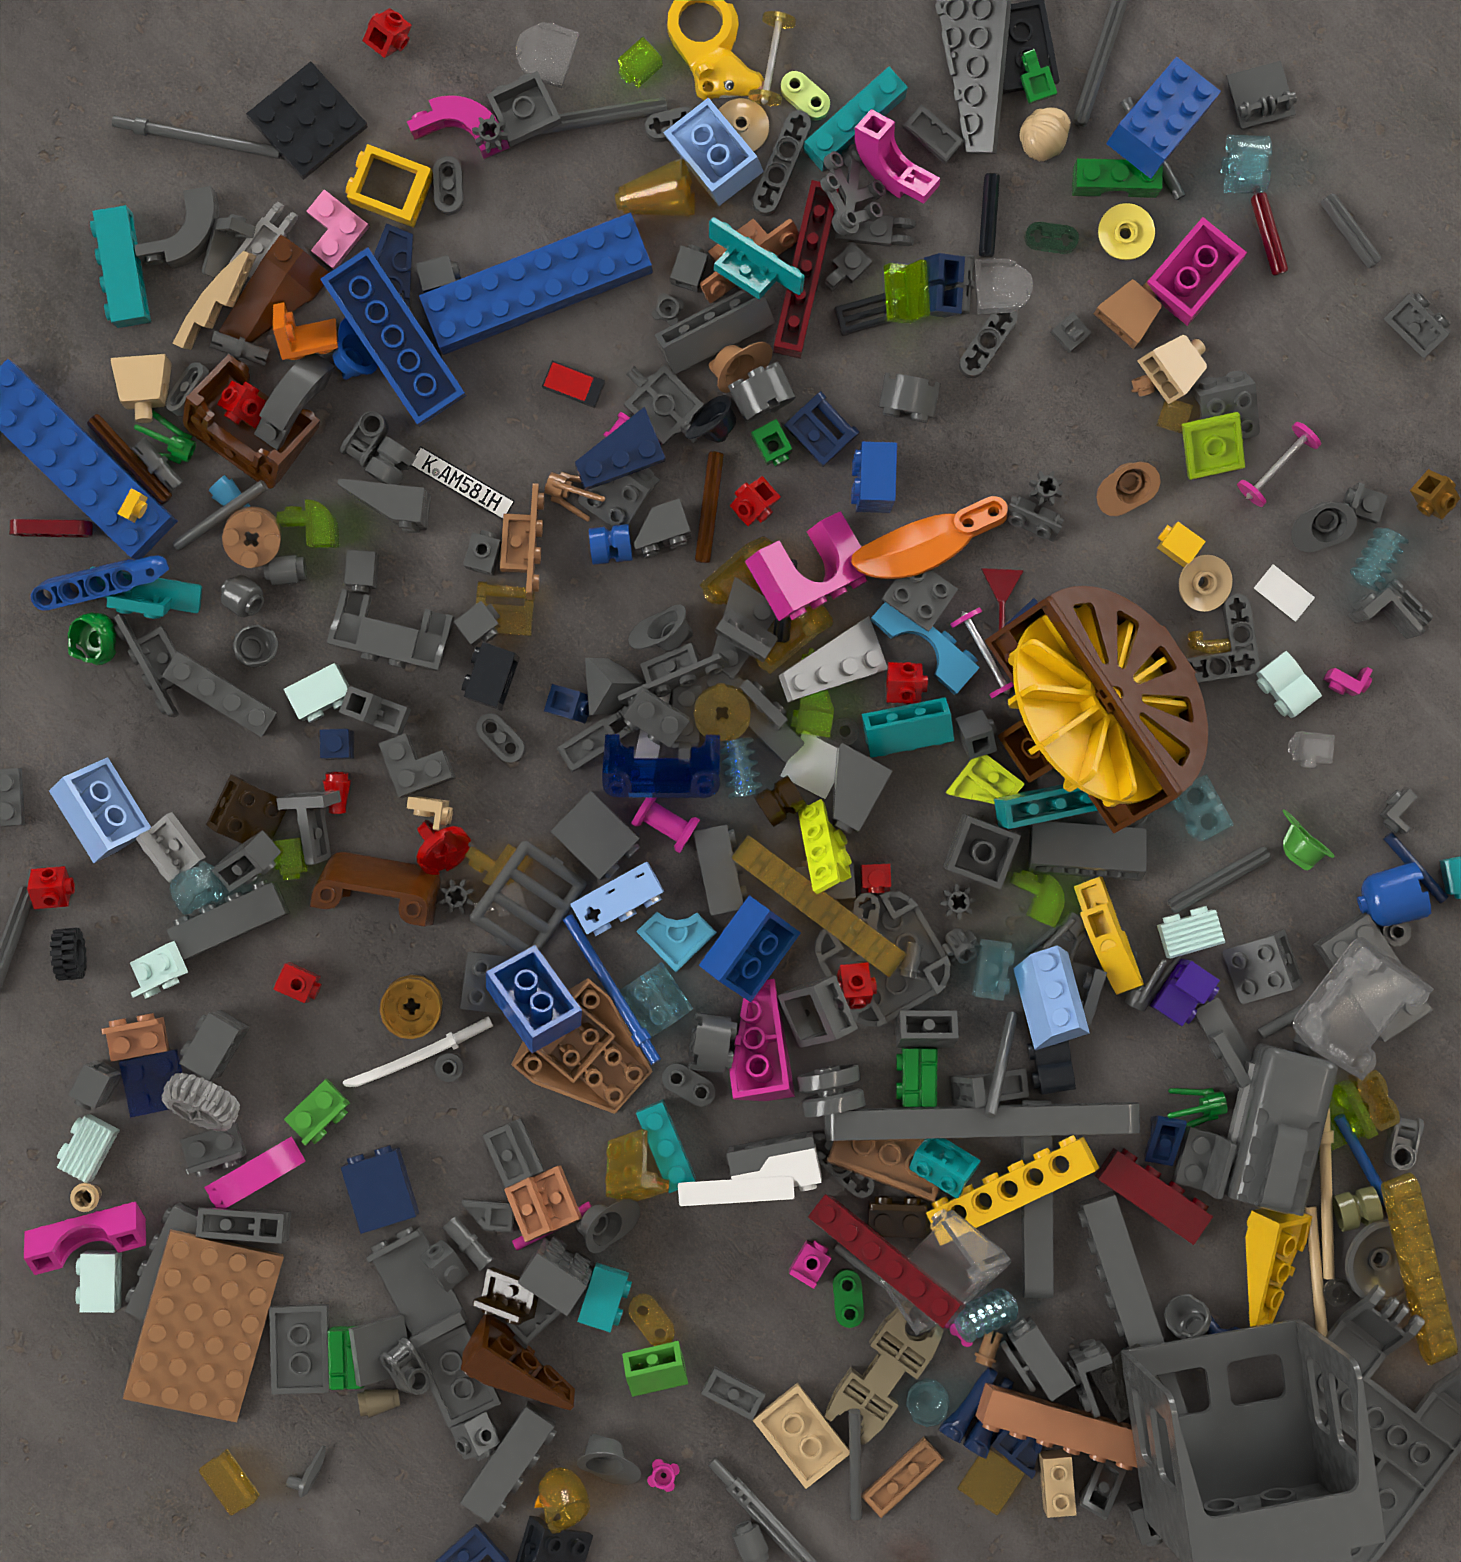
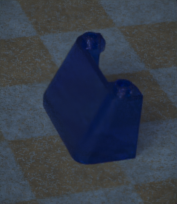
(661, 777)

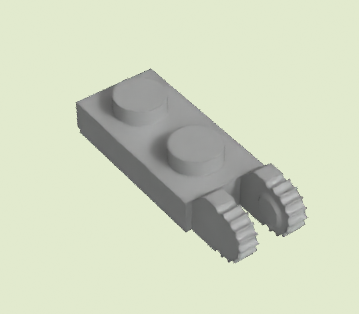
(266, 234)

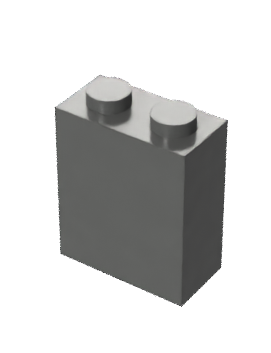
(596, 836)

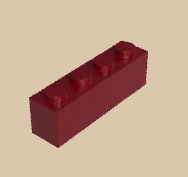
(1154, 1196)

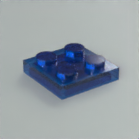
(145, 1080)

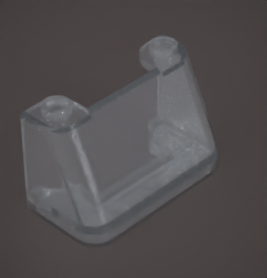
(1357, 1005)
(957, 1259)

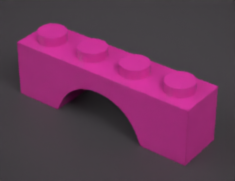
(51, 1245)

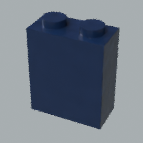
(379, 1189)

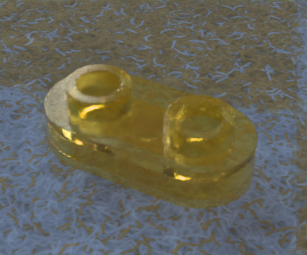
(652, 1320)

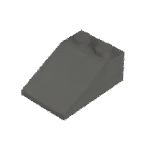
(400, 504)

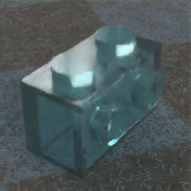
(992, 969)

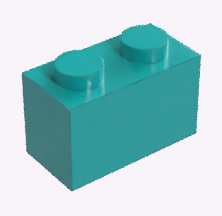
(603, 1297)

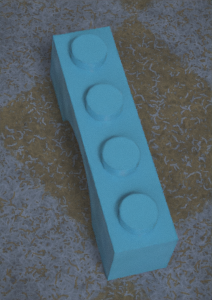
(952, 666)

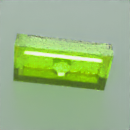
(906, 292)

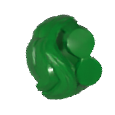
(95, 635)

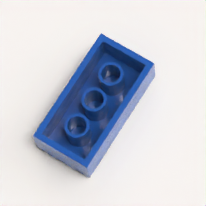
(1163, 117)

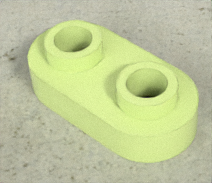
(804, 95)

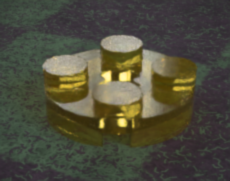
(722, 696)

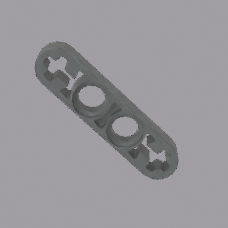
(782, 163)

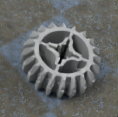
(200, 1102)

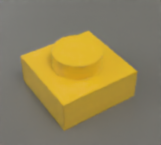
(133, 506)

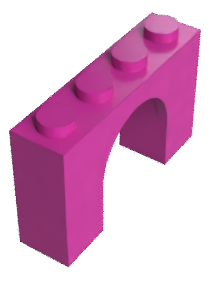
(789, 590)

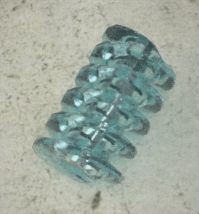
(1377, 556)
(740, 767)
(986, 1314)

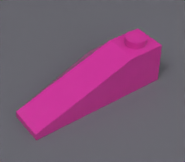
(761, 1054)

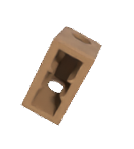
(1129, 311)

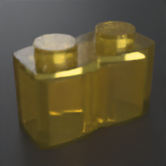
(1375, 1097)

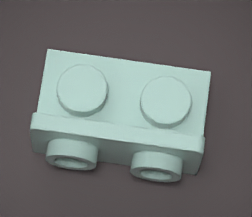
(158, 969)

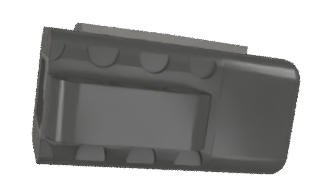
(1279, 1128)

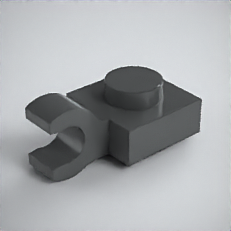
(848, 265)

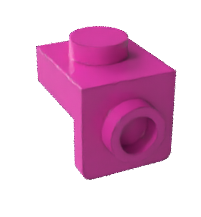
(1342, 682)

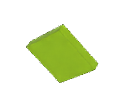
(1213, 445)

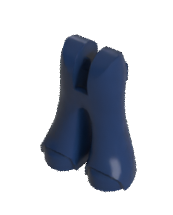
(957, 1423)

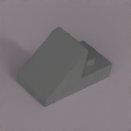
(1102, 1488)

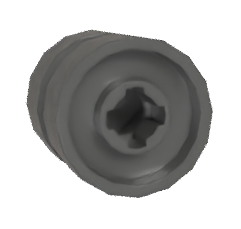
(390, 462)

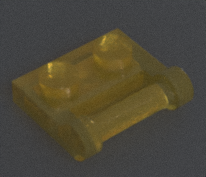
(513, 619)

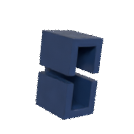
(945, 271)

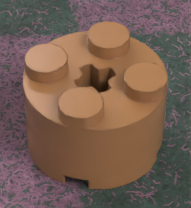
(246, 552)

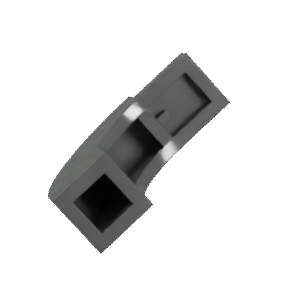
(193, 236)
(290, 396)

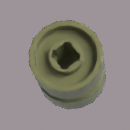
(1357, 1209)

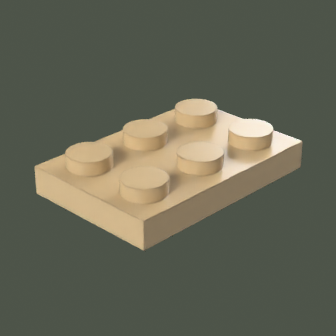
(801, 1435)

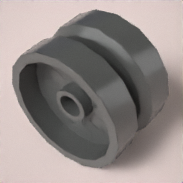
(830, 1086)

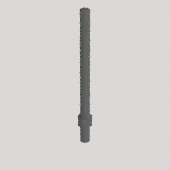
(143, 127)

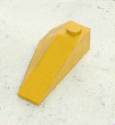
(1270, 1251)

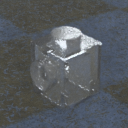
(1311, 748)

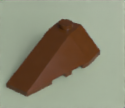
(282, 276)

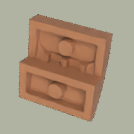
(543, 1203)

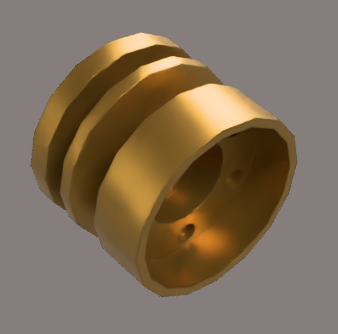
(399, 1018)

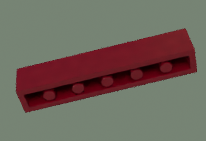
(809, 260)
(887, 1261)

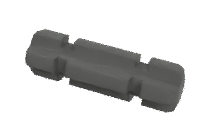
(1411, 602)

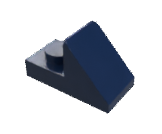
(1164, 1140)

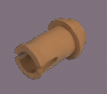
(988, 1350)

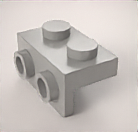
(170, 847)

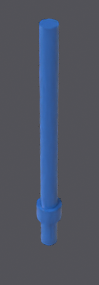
(640, 1035)

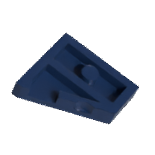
(1020, 1452)

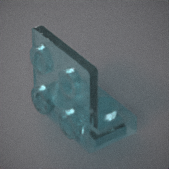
(656, 1000)

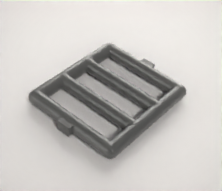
(509, 871)

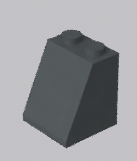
(856, 787)

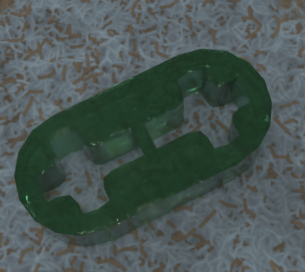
(1051, 244)

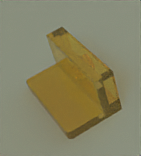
(229, 1482)

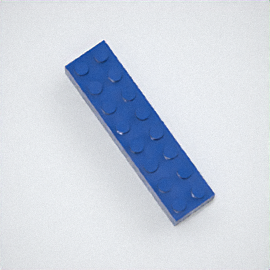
(536, 283)
(76, 463)

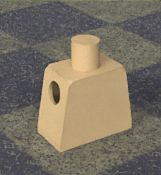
(1175, 366)
(142, 383)

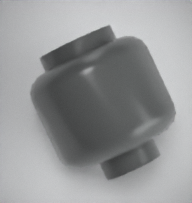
(242, 596)

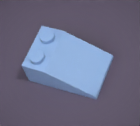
(714, 151)

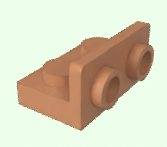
(136, 1038)

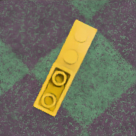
(1107, 937)

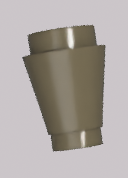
(377, 1401)

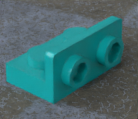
(944, 1165)

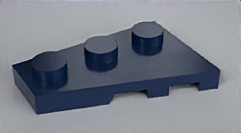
(395, 258)

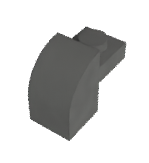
(375, 710)

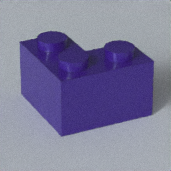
(1183, 991)

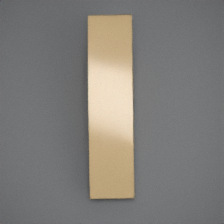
(221, 291)

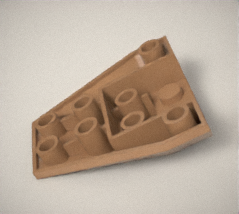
(593, 1061)

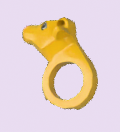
(713, 64)

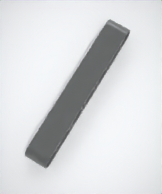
(1037, 1225)

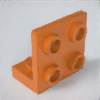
(302, 340)

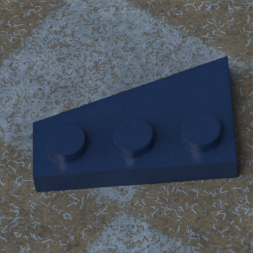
(621, 453)

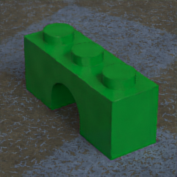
(1098, 176)

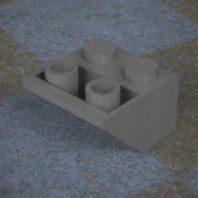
(663, 528)

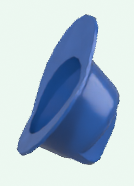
(351, 355)

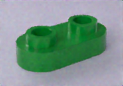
(849, 1298)

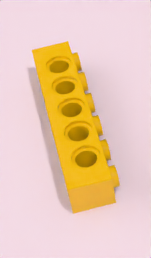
(1080, 1165)

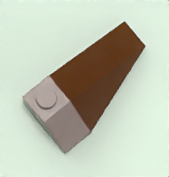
(504, 1364)

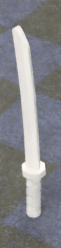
(452, 1040)

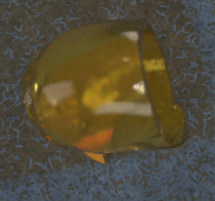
(564, 1494)

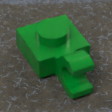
(1037, 81)

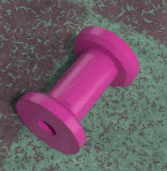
(665, 822)

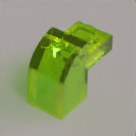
(320, 523)
(1048, 897)

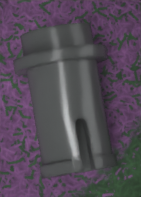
(911, 962)

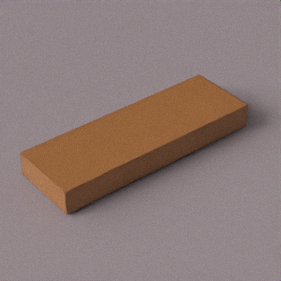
(902, 1477)

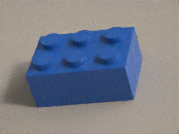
(876, 477)
(749, 949)
(533, 999)

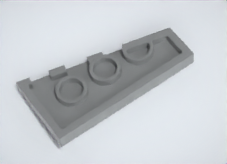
(838, 662)

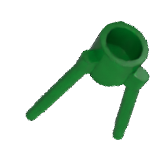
(180, 447)
(1210, 1105)

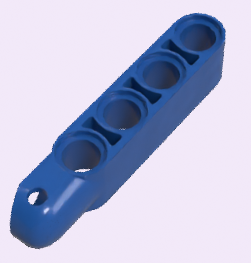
(142, 572)

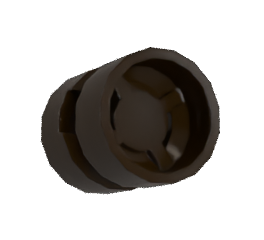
(780, 801)

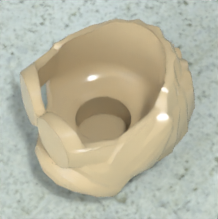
(1045, 133)

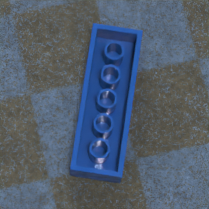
(393, 337)

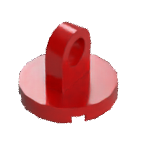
(441, 848)

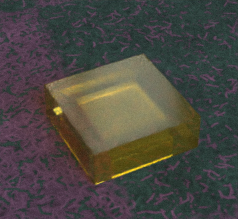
(1174, 415)

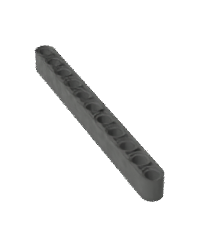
(971, 1121)

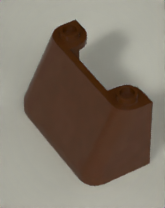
(237, 442)
(379, 876)

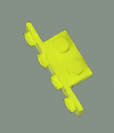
(824, 848)

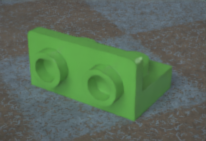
(317, 1111)

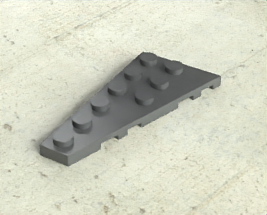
(976, 58)

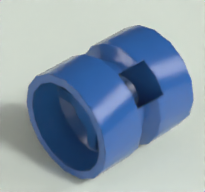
(610, 544)

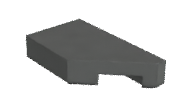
(491, 1214)

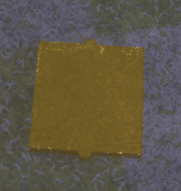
(991, 1481)

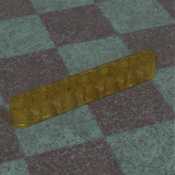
(819, 907)
(1419, 1267)

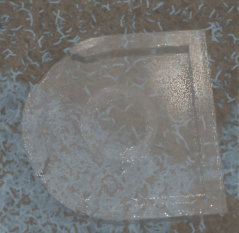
(548, 51)
(1001, 285)

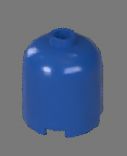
(1395, 896)

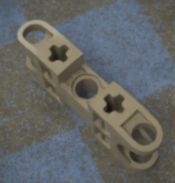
(872, 1389)

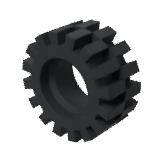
(68, 954)

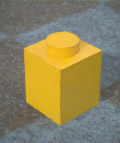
(1180, 543)

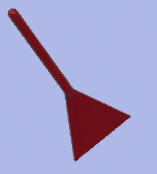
(1002, 584)

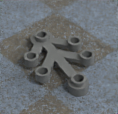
(845, 219)

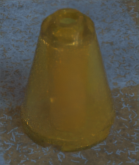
(659, 192)

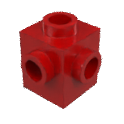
(387, 32)
(242, 403)
(755, 501)
(905, 682)
(50, 887)
(857, 984)

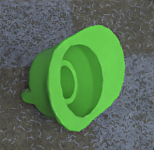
(1301, 846)

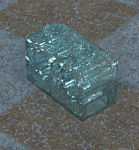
(1208, 804)

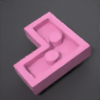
(343, 229)

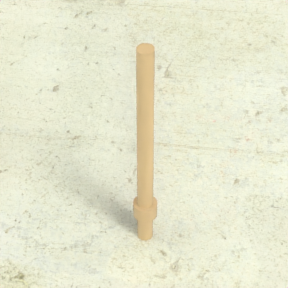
(1327, 1200)
(1316, 1273)

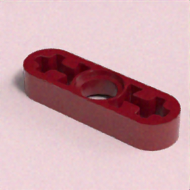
(51, 528)

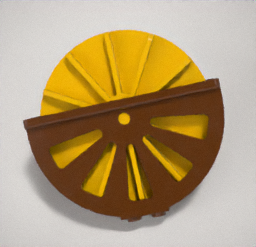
(1102, 702)

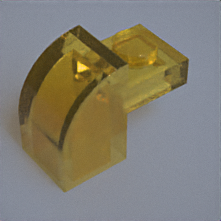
(482, 862)

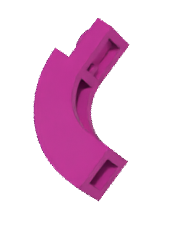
(453, 112)
(886, 162)
(255, 1174)

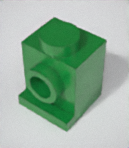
(772, 433)

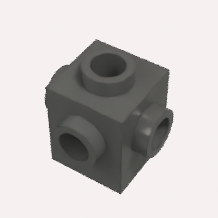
(475, 1437)

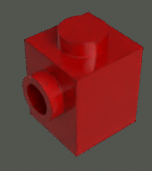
(298, 983)

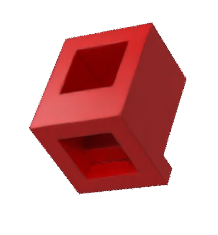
(875, 878)

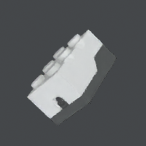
(777, 1157)

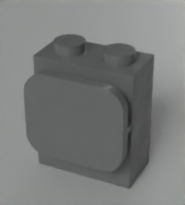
(1036, 1359)

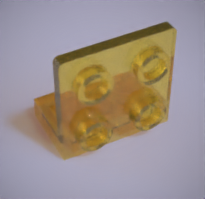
(627, 1169)

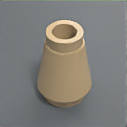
(80, 1199)

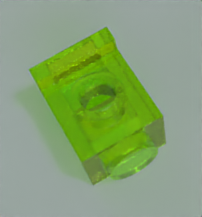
(291, 859)

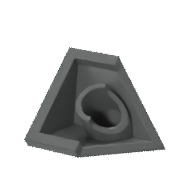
(605, 683)

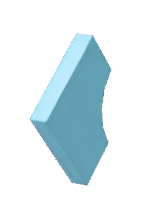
(676, 939)

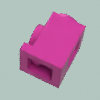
(799, 1268)

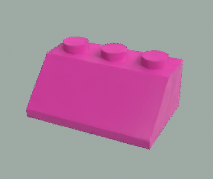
(1196, 271)

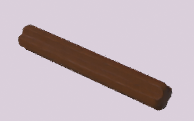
(129, 459)
(709, 507)

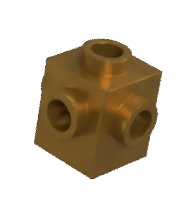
(1435, 494)

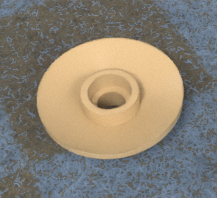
(757, 122)
(1216, 583)

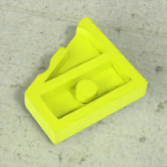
(984, 780)

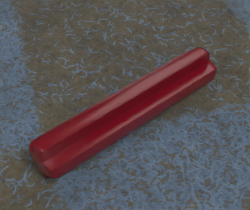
(1269, 234)

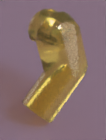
(1208, 646)

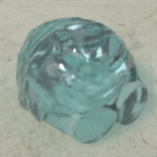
(190, 888)

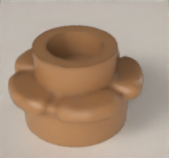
(1143, 385)

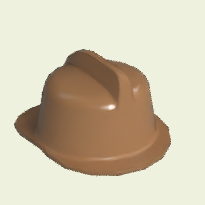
(736, 362)
(1128, 488)

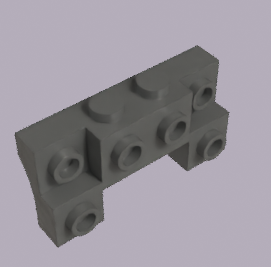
(386, 640)

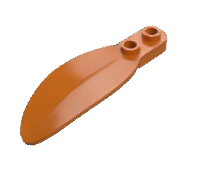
(927, 541)

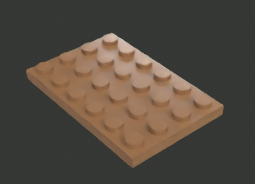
(203, 1326)

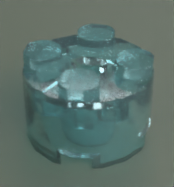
(1247, 164)

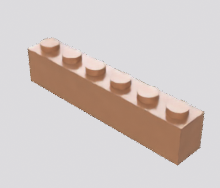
(1057, 1424)

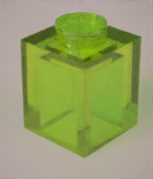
(639, 63)

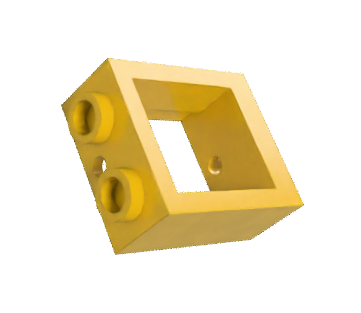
(415, 198)

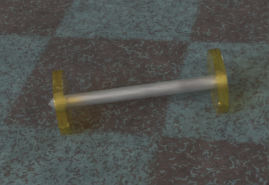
(777, 20)

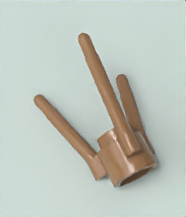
(560, 486)

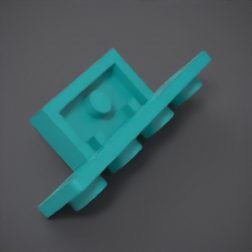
(751, 265)
(156, 597)

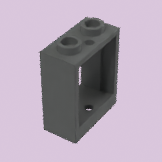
(824, 994)

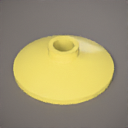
(1128, 218)

